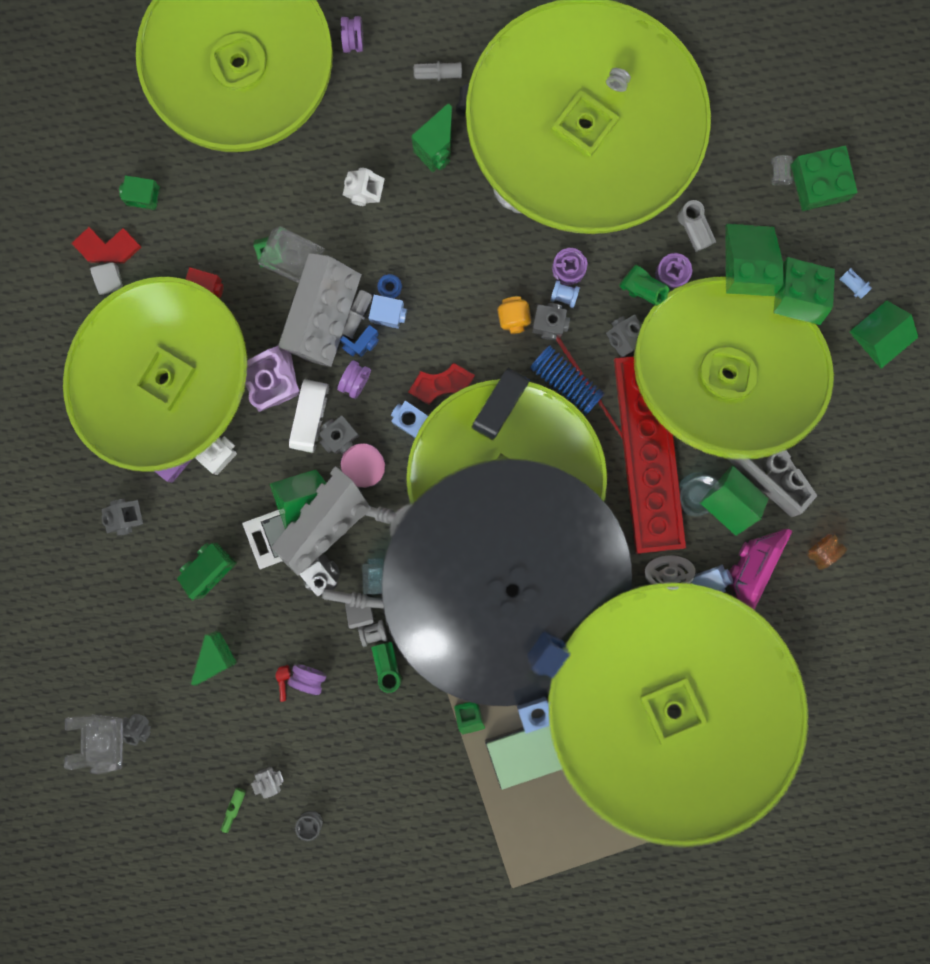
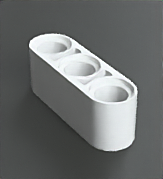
(307, 416)

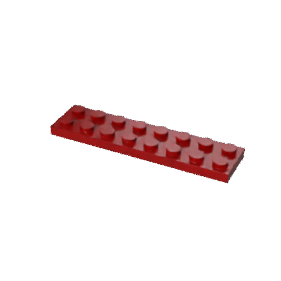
(649, 468)

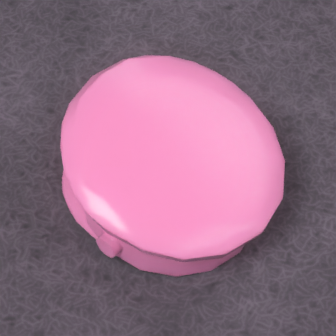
(363, 465)

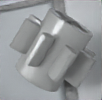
(267, 782)

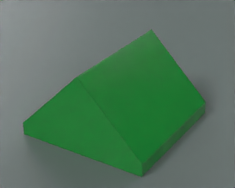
(885, 333)
(294, 493)
(735, 501)
(213, 658)

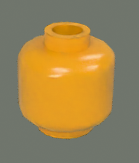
(514, 314)

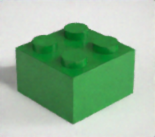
(824, 178)
(805, 291)

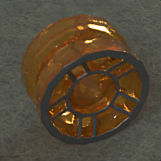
(826, 551)

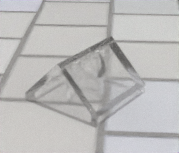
(287, 253)

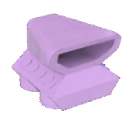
(271, 378)

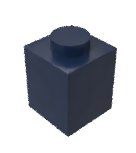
(548, 655)

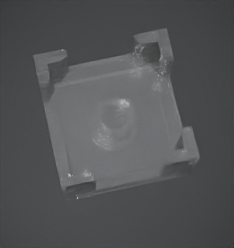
(99, 743)

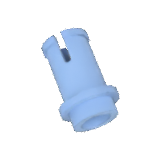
(855, 283)

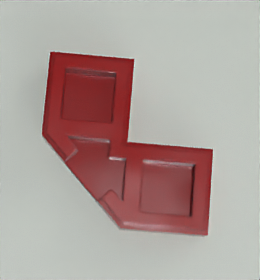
(116, 250)

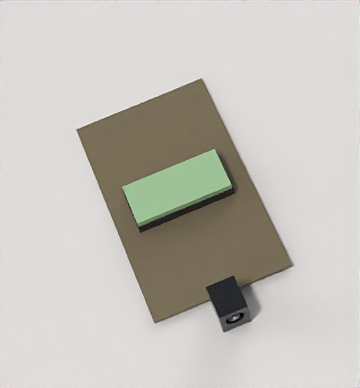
(530, 802)

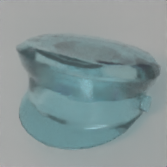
(692, 490)

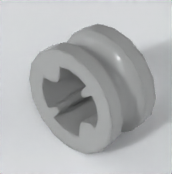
(618, 79)

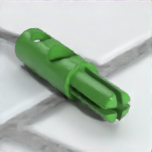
(231, 813)

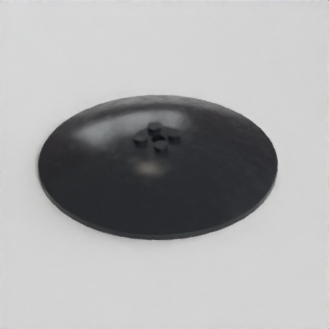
(473, 539)

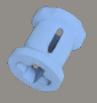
(565, 294)

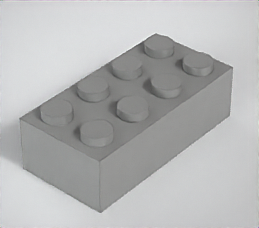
(319, 309)

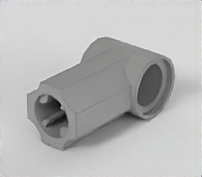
(697, 228)

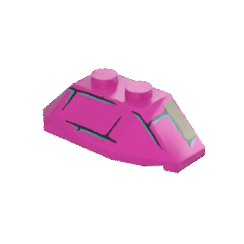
(756, 566)

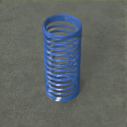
(543, 358)

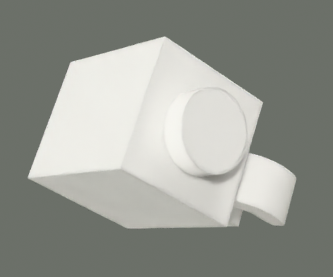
(217, 455)

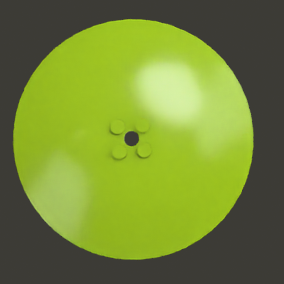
(551, 74)
(736, 725)

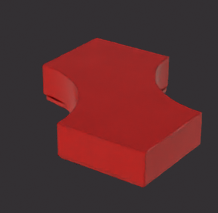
(429, 387)

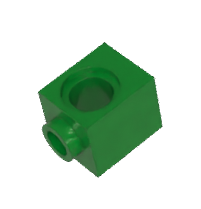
(139, 192)

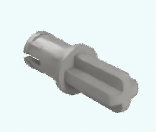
(437, 71)
(356, 313)

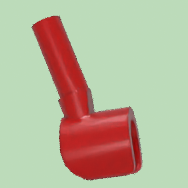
(282, 674)

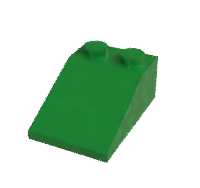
(752, 260)

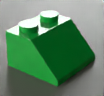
(434, 139)
(205, 571)

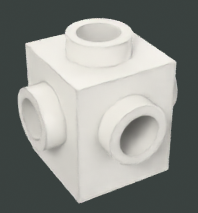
(363, 186)

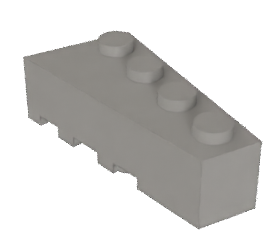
(779, 481)
(321, 522)

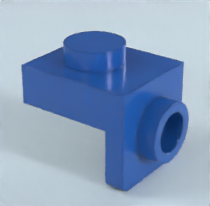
(367, 340)

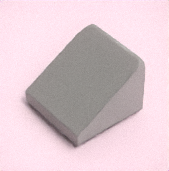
(106, 278)
(358, 617)

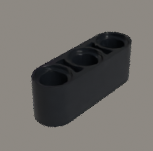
(500, 404)

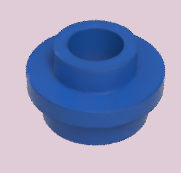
(389, 279)

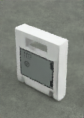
(271, 528)

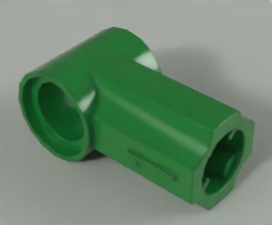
(641, 284)
(385, 664)

